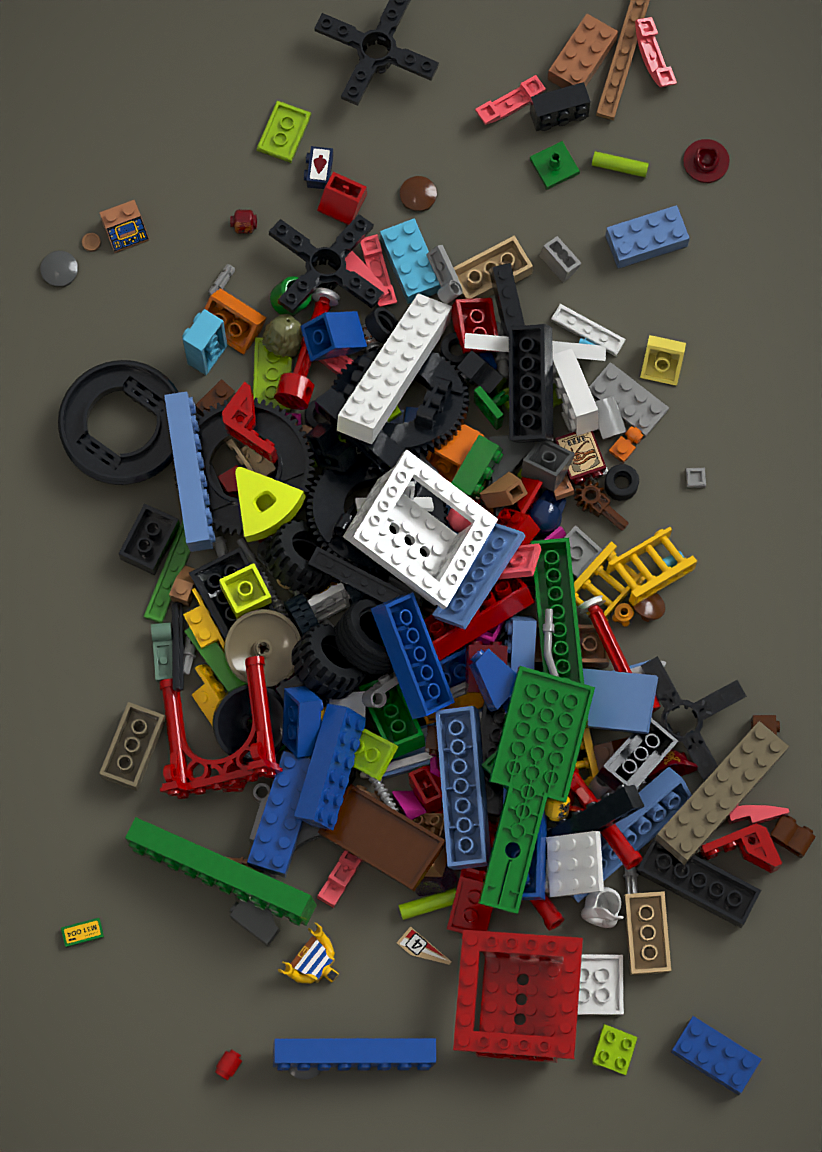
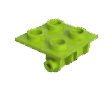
(614, 1049)

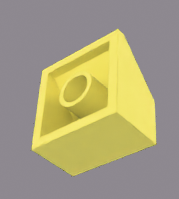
(663, 360)

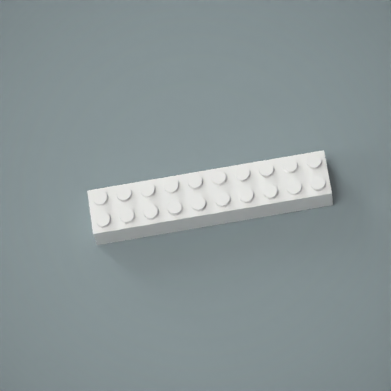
(394, 369)

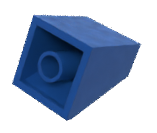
(333, 335)
(492, 677)

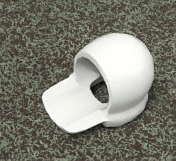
(602, 908)

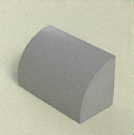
(560, 259)
(609, 418)

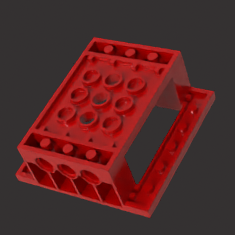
(551, 994)

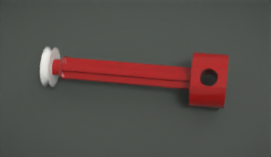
(295, 388)
(607, 637)

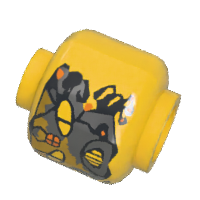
(557, 810)

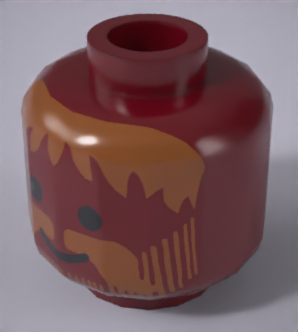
(244, 221)

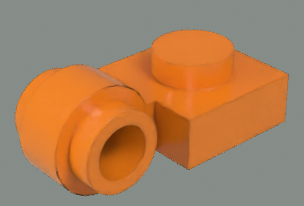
(623, 448)

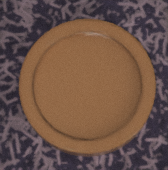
(91, 242)

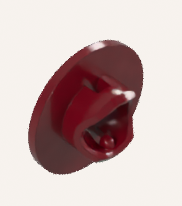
(706, 161)

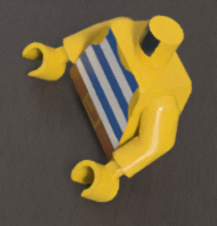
(313, 960)

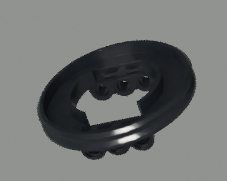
(92, 457)

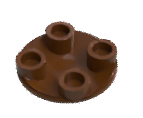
(418, 193)
(650, 608)

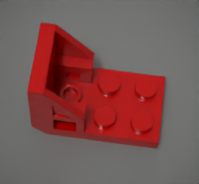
(241, 420)
(761, 853)
(466, 911)

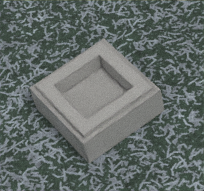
(695, 478)

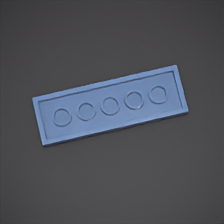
(481, 576)

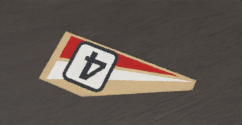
(418, 946)

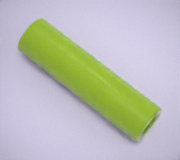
(620, 164)
(427, 904)

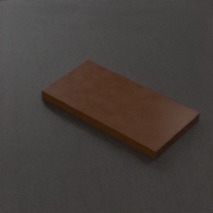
(384, 838)

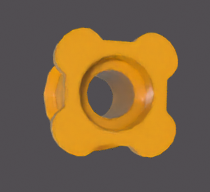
(623, 619)

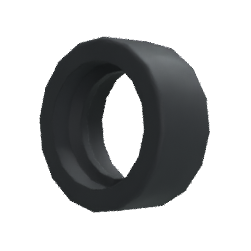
(380, 324)

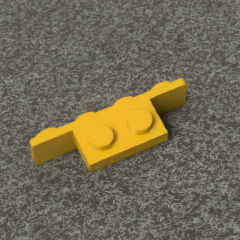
(202, 625)
(208, 694)

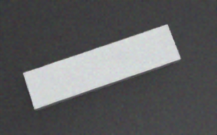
(587, 329)

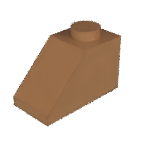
(182, 587)

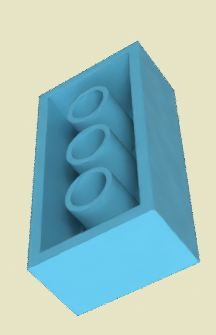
(409, 260)
(204, 341)

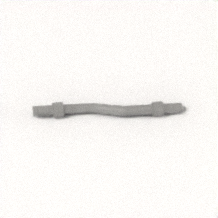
(548, 630)

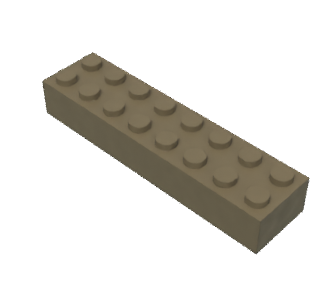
(721, 793)

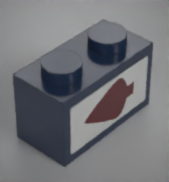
(319, 167)

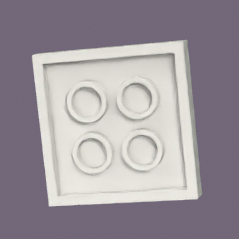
(575, 864)
(601, 985)

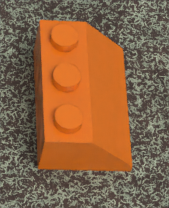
(240, 320)

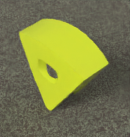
(265, 503)

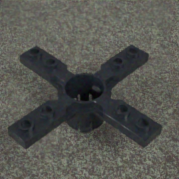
(383, 34)
(336, 255)
(701, 709)

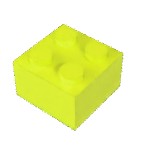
(245, 590)

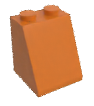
(451, 456)

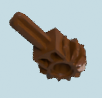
(599, 505)

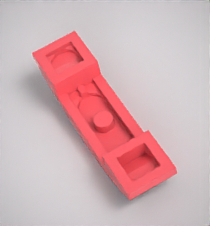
(651, 53)
(511, 102)
(375, 262)

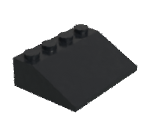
(207, 583)

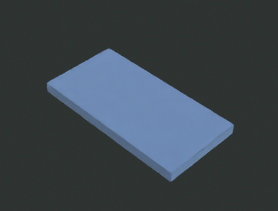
(621, 700)

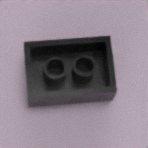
(560, 107)
(149, 539)

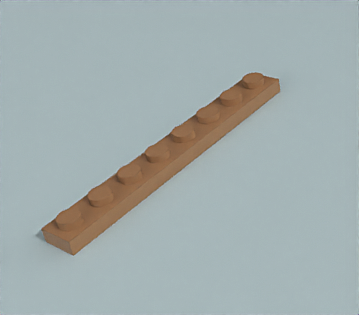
(621, 60)

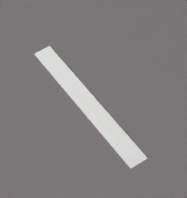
(501, 343)

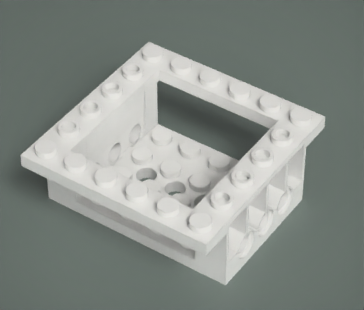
(448, 553)

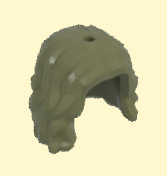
(283, 336)

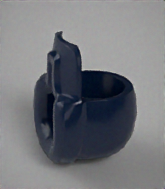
(547, 513)

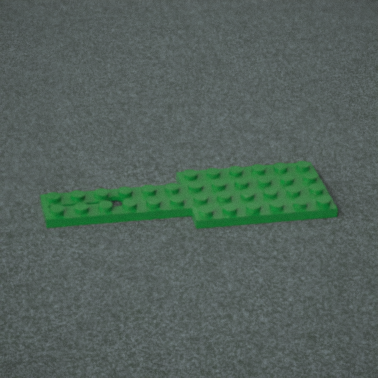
(535, 763)

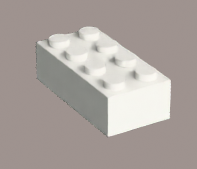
(574, 393)

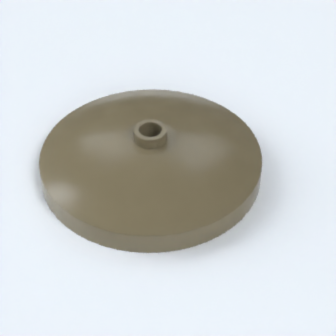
(262, 629)

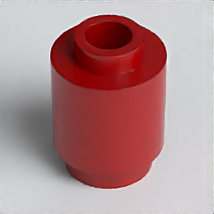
(228, 1064)

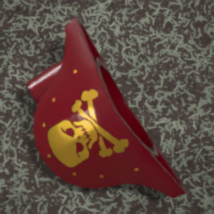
(677, 762)

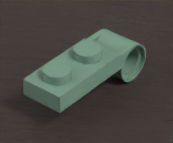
(162, 650)

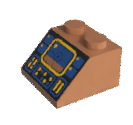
(124, 226)

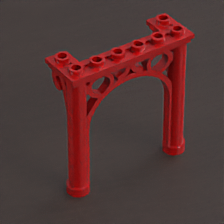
(179, 773)
(613, 835)

